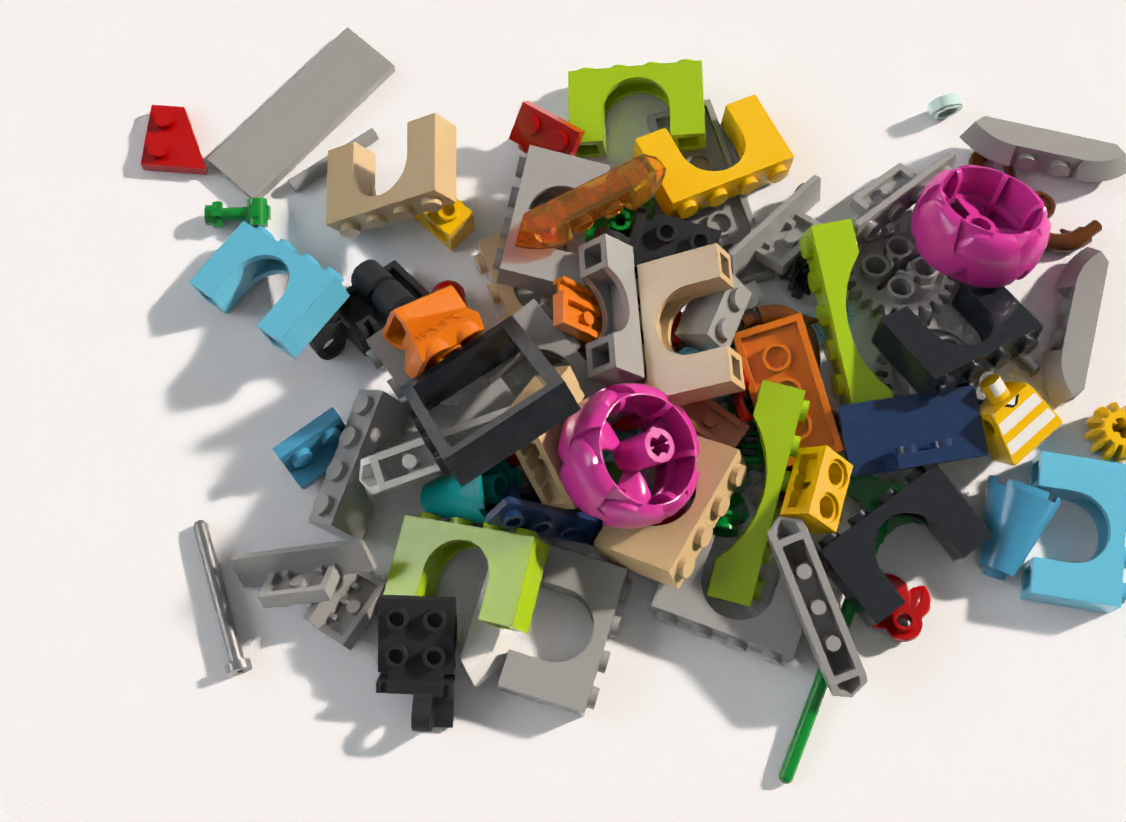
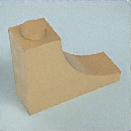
(540, 456)

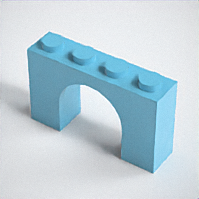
(253, 254)
(1101, 491)

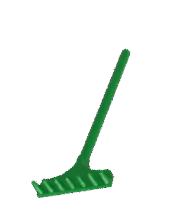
(865, 491)

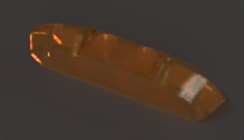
(577, 209)

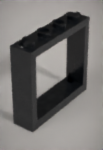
(506, 432)

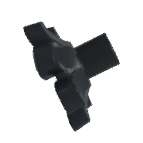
(798, 278)

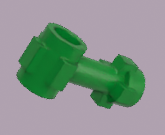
(256, 213)

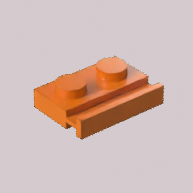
(576, 310)

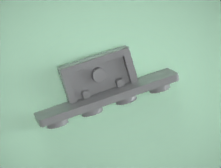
(891, 196)
(778, 237)
(302, 572)

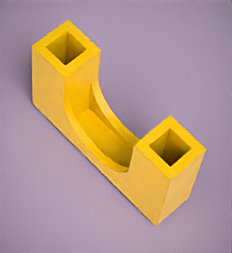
(761, 154)

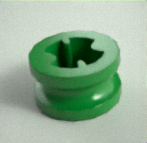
(726, 524)

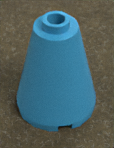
(1016, 519)

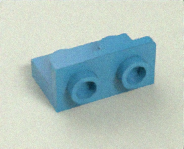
(311, 448)

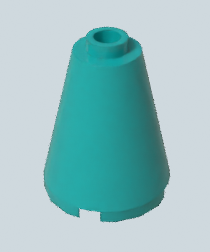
(472, 501)

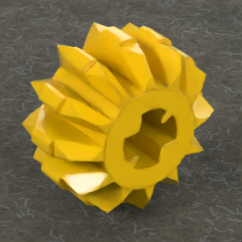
(1108, 432)

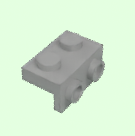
(349, 609)

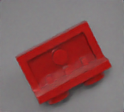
(544, 130)

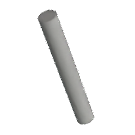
(320, 167)

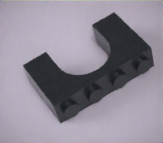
(939, 366)
(926, 498)

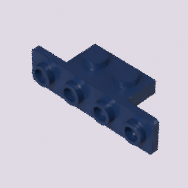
(524, 510)

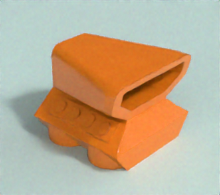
(431, 329)

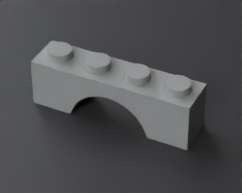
(610, 274)
(342, 500)

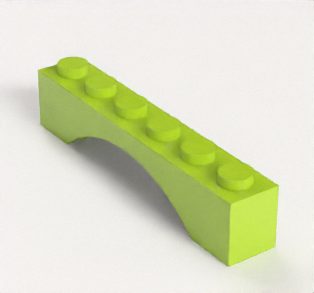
(831, 254)
(776, 419)

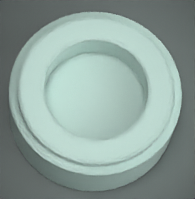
(945, 106)

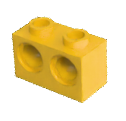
(449, 224)
(817, 488)

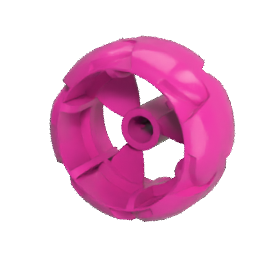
(980, 226)
(666, 444)

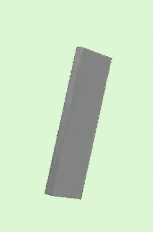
(301, 114)
(734, 215)

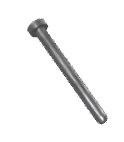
(238, 664)

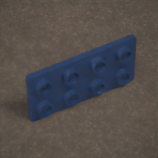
(911, 431)

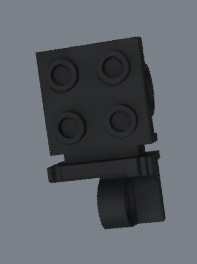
(662, 236)
(371, 299)
(419, 655)

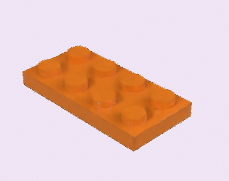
(784, 355)

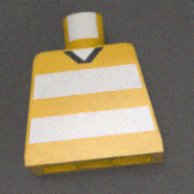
(1014, 419)

